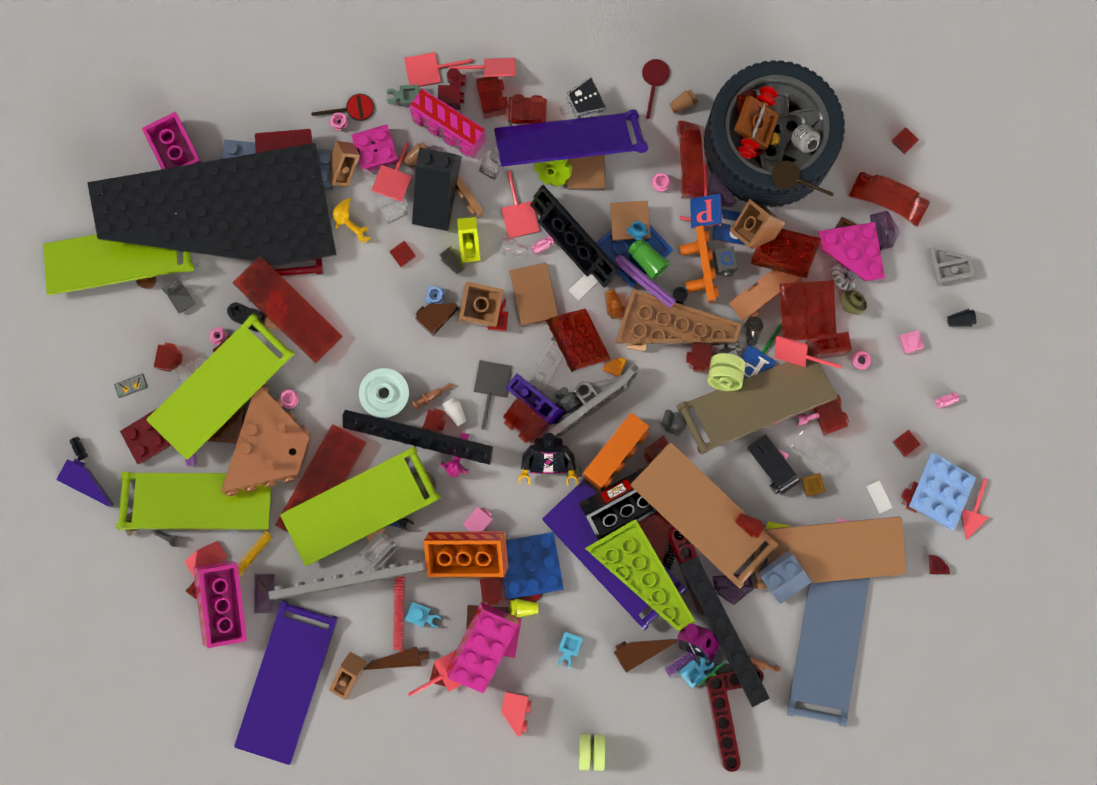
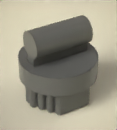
(567, 401)
(673, 422)

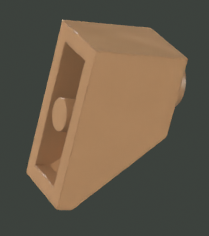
(343, 163)
(347, 675)

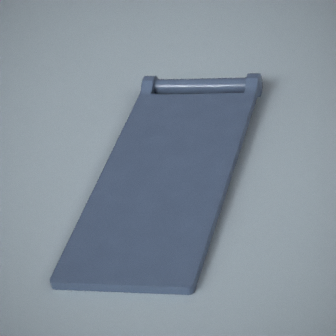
(828, 648)

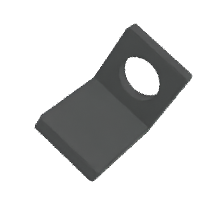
(178, 295)

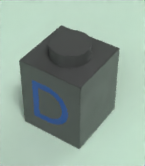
(725, 261)

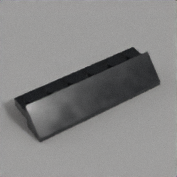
(573, 238)

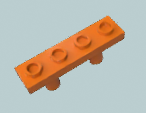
(701, 248)

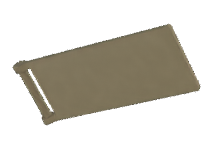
(758, 404)

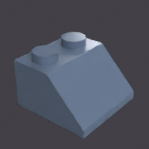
(784, 577)

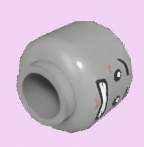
(805, 138)

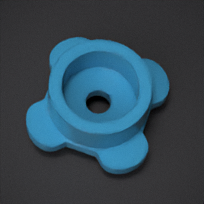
(637, 230)

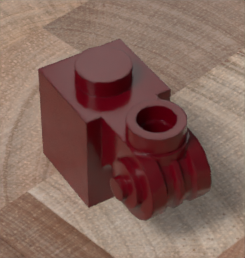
(452, 93)

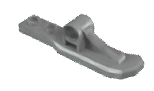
(599, 395)

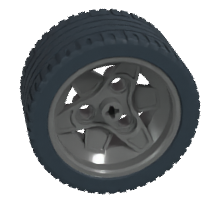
(814, 106)

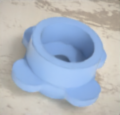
(430, 295)

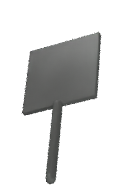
(491, 380)

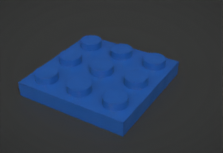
(616, 248)
(532, 566)

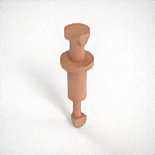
(430, 396)
(762, 664)

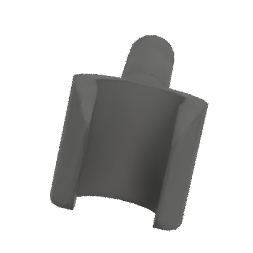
(168, 538)

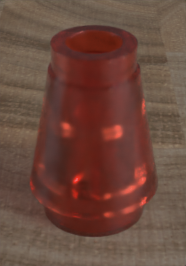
(750, 525)

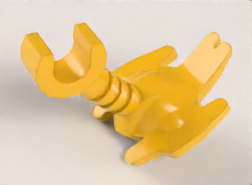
(341, 216)

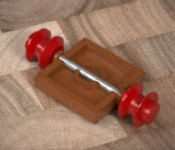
(757, 122)

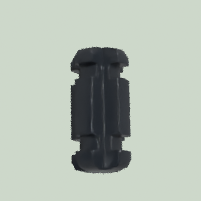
(78, 448)

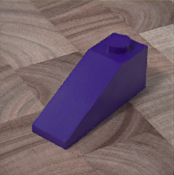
(535, 399)
(81, 479)

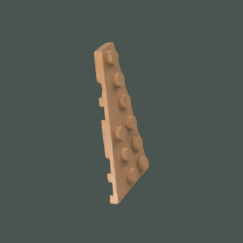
(652, 322)

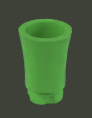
(648, 258)

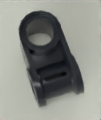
(245, 313)

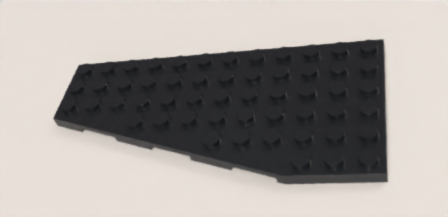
(223, 207)

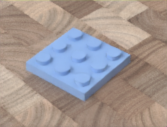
(942, 491)

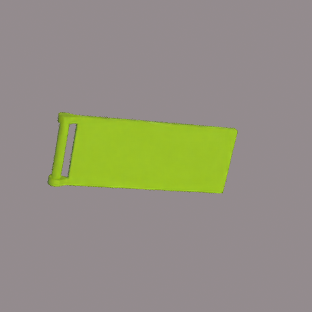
(94, 263)
(218, 388)
(191, 503)
(358, 507)

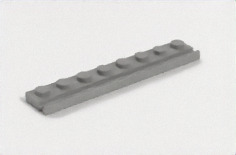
(339, 581)

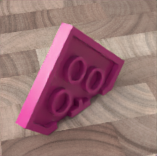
(855, 249)

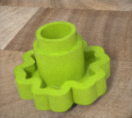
(553, 171)

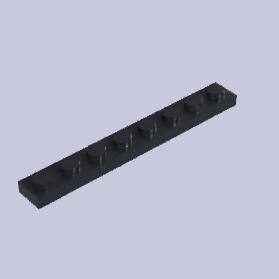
(417, 437)
(724, 631)

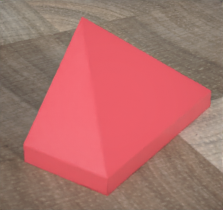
(207, 555)

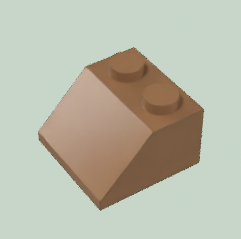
(756, 225)
(480, 305)

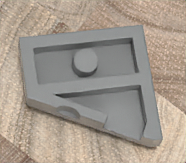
(950, 266)

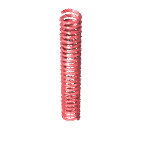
(399, 613)

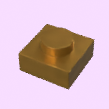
(813, 484)

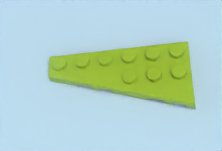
(636, 564)

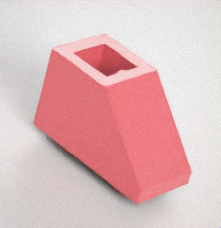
(514, 711)

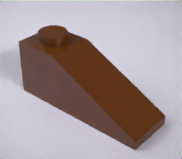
(635, 653)

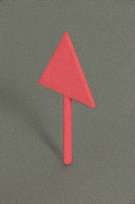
(972, 520)

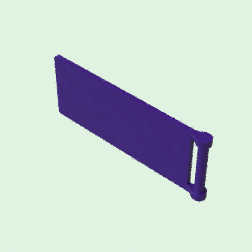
(568, 139)
(576, 533)
(285, 685)

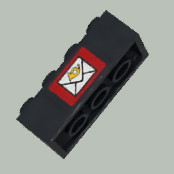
(616, 507)

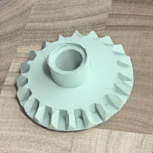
(376, 382)

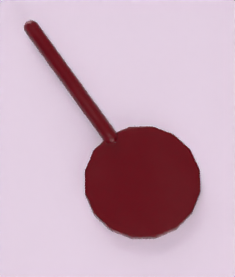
(655, 73)

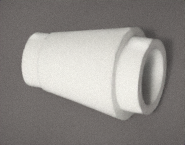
(454, 411)

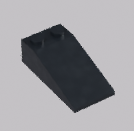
(435, 188)

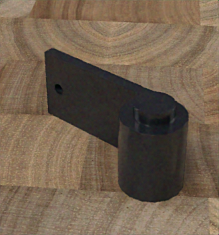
(775, 466)

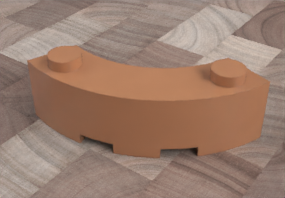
(757, 296)

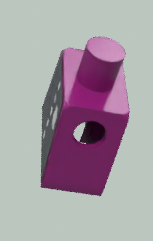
(694, 640)

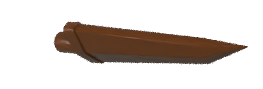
(401, 659)

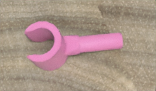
(803, 418)

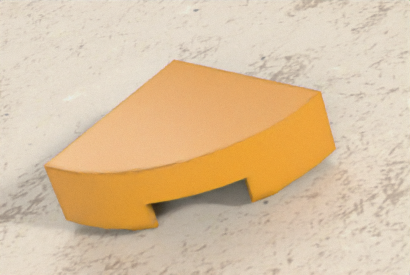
(615, 366)

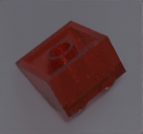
(524, 421)

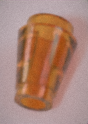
(613, 304)

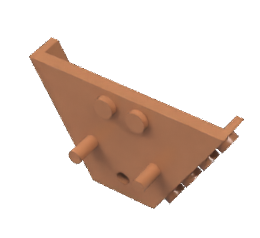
(264, 447)

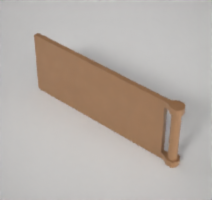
(701, 513)
(841, 549)

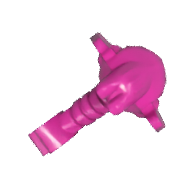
(454, 467)

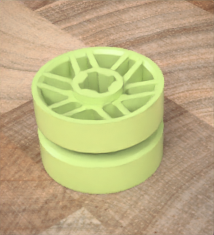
(726, 372)
(592, 752)

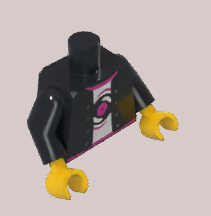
(548, 456)

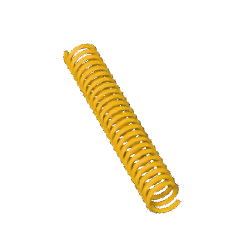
(260, 546)

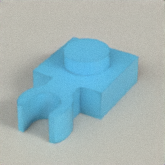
(420, 615)
(570, 646)
(694, 672)

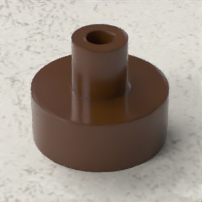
(147, 283)

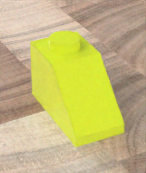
(468, 239)

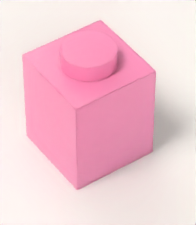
(478, 520)

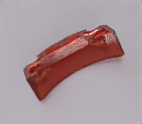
(691, 160)
(890, 195)

